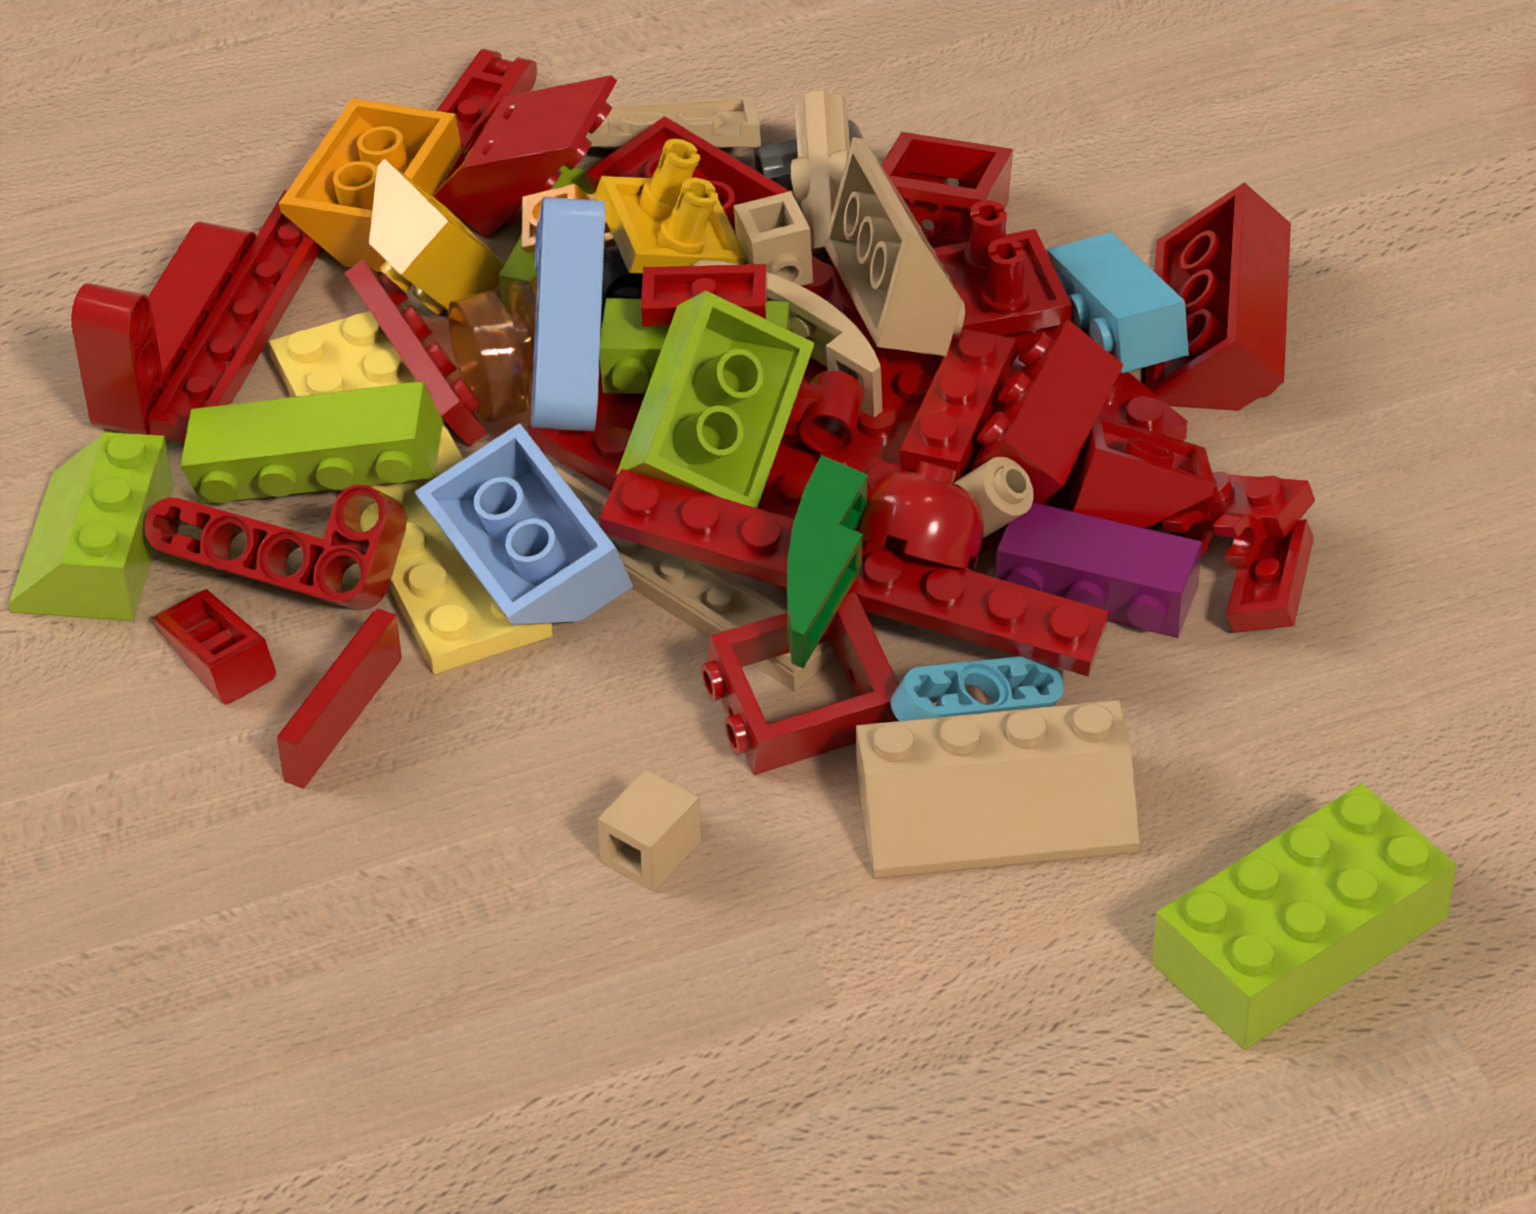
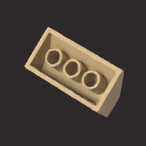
(889, 262)
(997, 788)

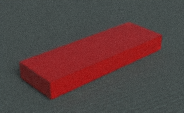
(339, 698)

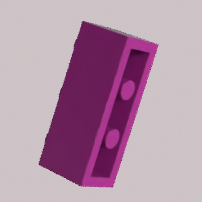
(1122, 568)

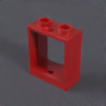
(920, 173)
(810, 732)

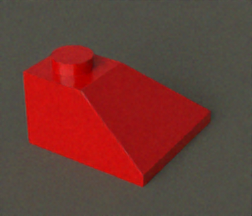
(1137, 475)

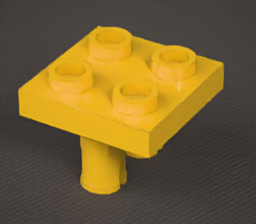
(668, 216)

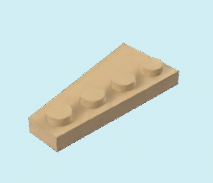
(716, 120)

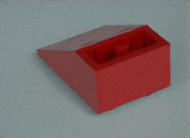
(521, 150)

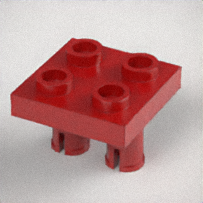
(1004, 276)

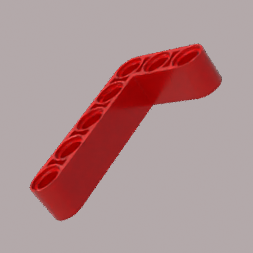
(135, 341)

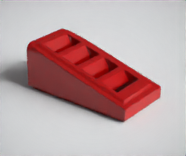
(222, 651)

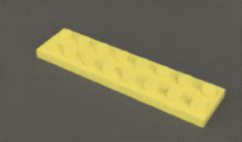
(430, 582)

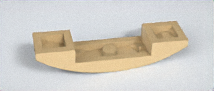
(836, 339)

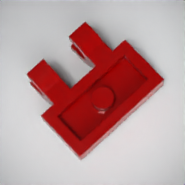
(1244, 509)

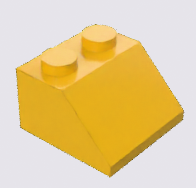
(427, 243)

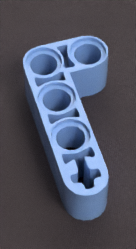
(567, 313)

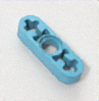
(996, 677)

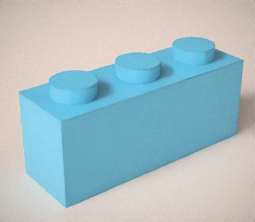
(1121, 301)

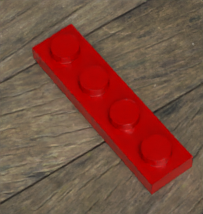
(426, 362)

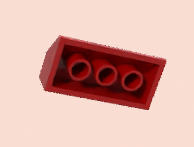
(1234, 285)

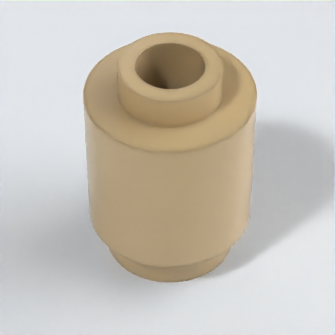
(1001, 491)

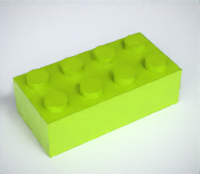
(1302, 915)

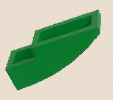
(823, 553)

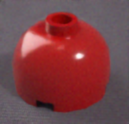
(924, 516)

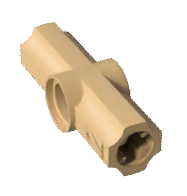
(821, 160)

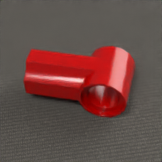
(827, 412)

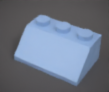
(525, 533)

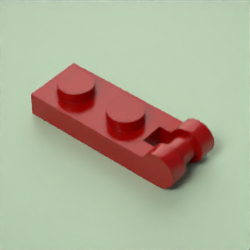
(484, 85)

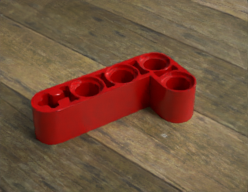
(271, 545)

